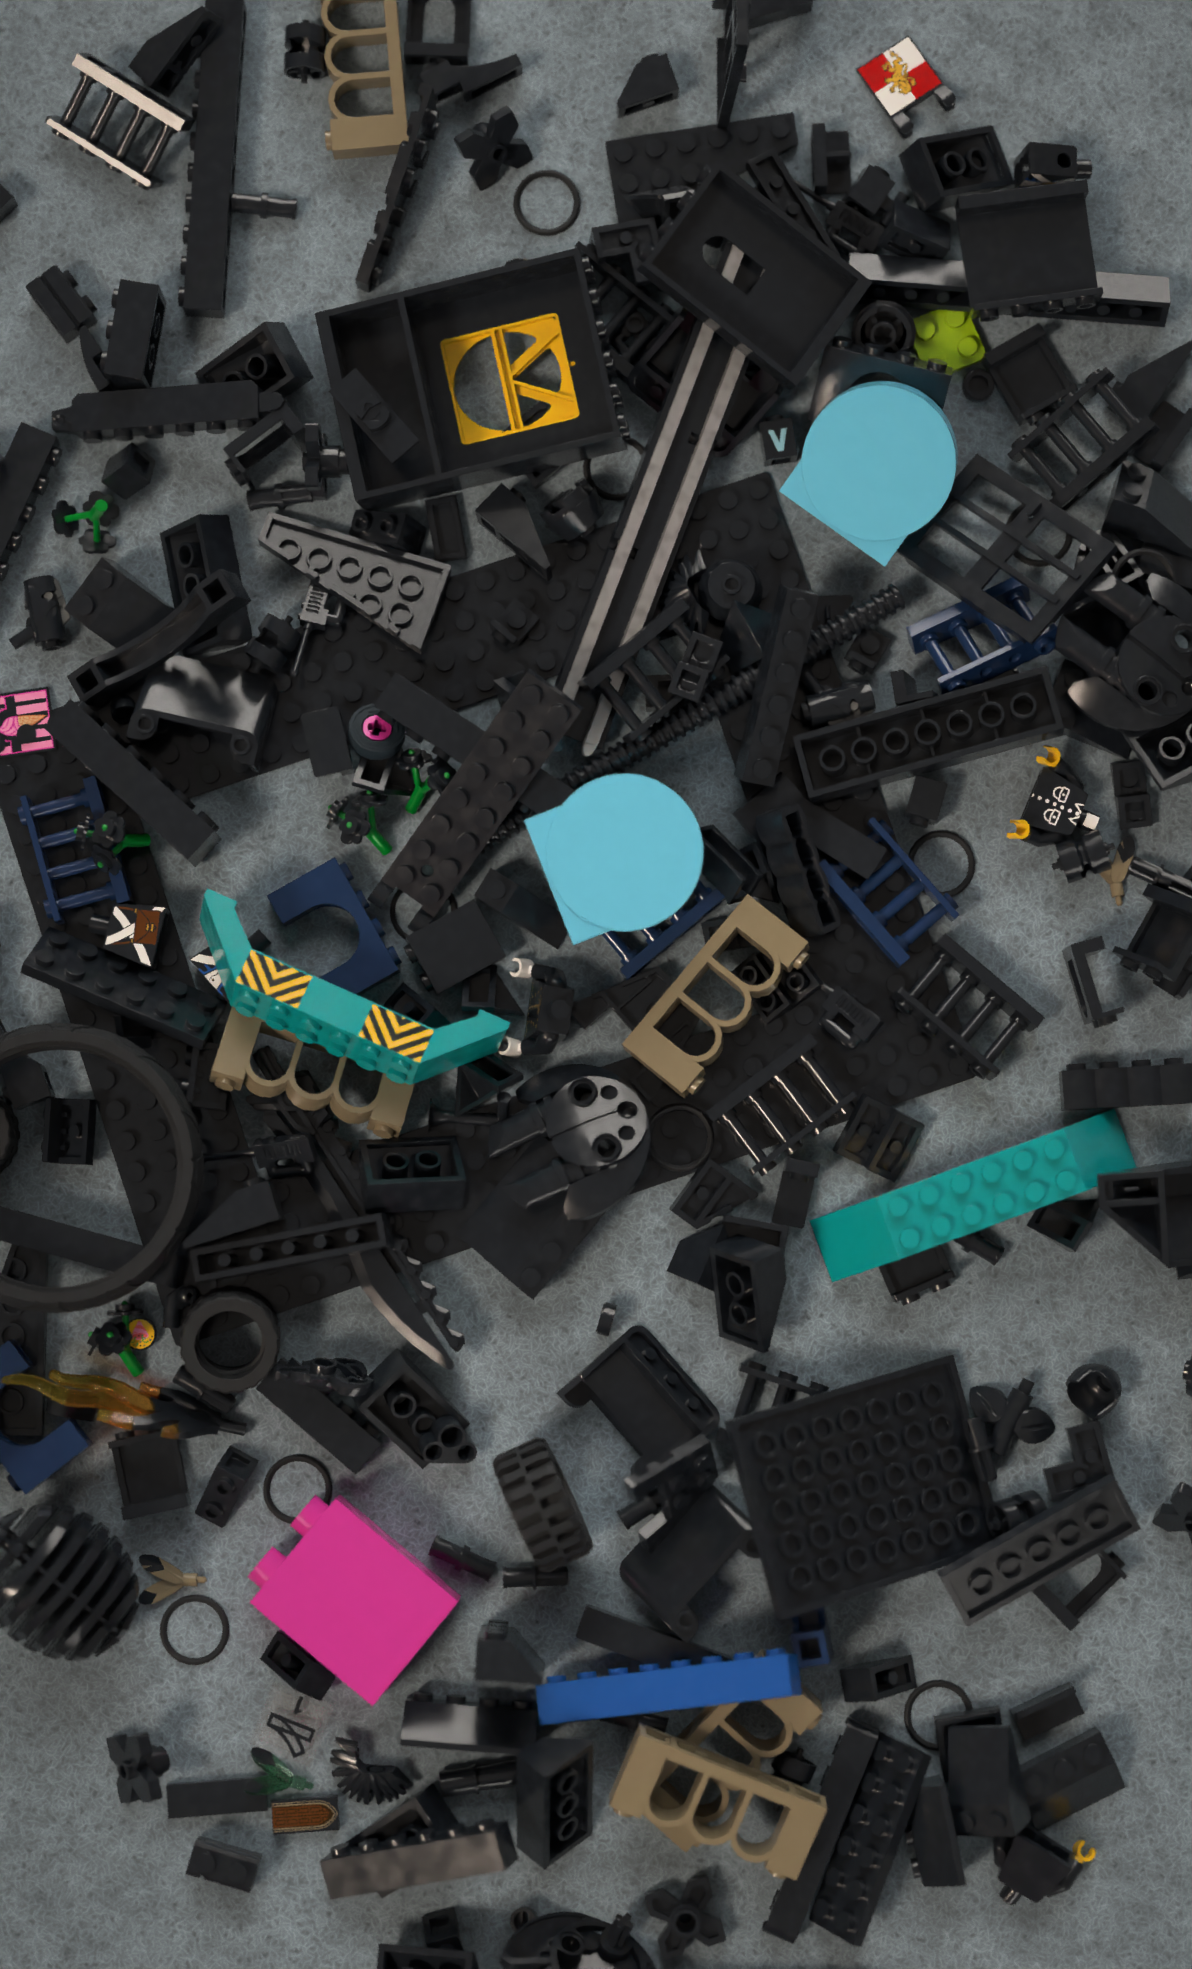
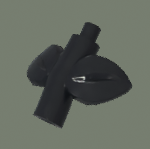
(1011, 1416)

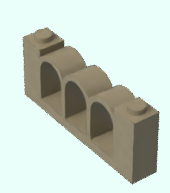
(367, 134)
(763, 931)
(234, 1068)
(797, 1714)
(781, 1853)

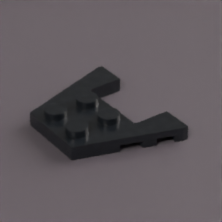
(631, 1003)
(679, 1485)

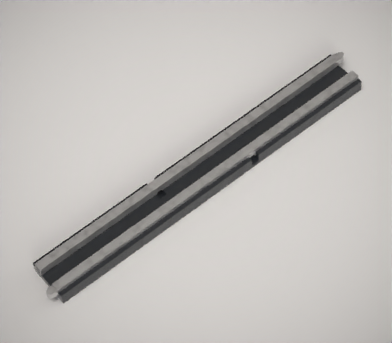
(656, 508)

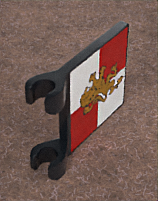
(902, 80)

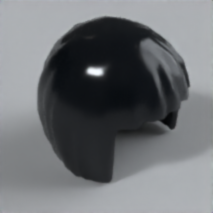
(1094, 1389)

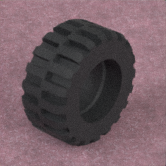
(542, 1504)

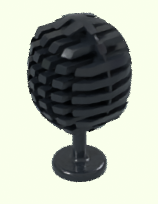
(64, 1583)

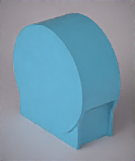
(876, 465)
(618, 854)

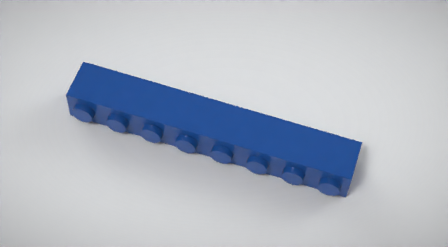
(668, 1689)

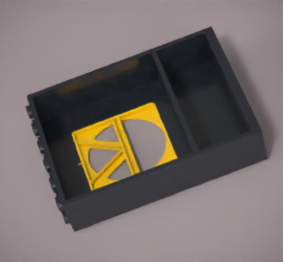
(410, 356)

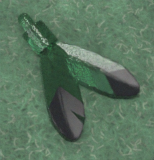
(279, 1776)

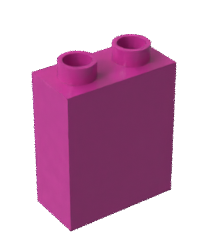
(351, 1596)

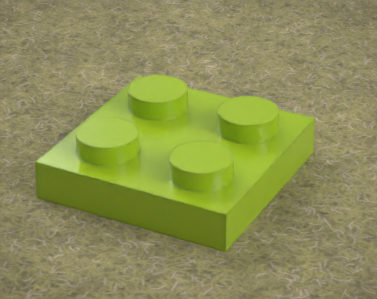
(949, 338)

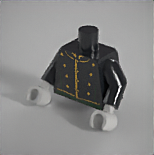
(547, 1010)

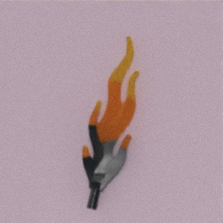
(133, 1409)

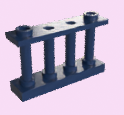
(956, 622)
(92, 797)
(875, 922)
(657, 939)

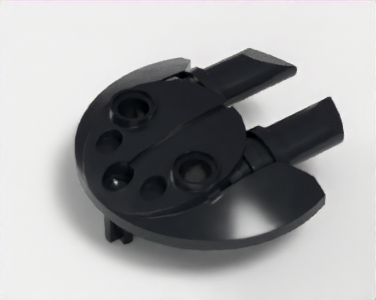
(1142, 659)
(580, 1137)
(570, 1942)

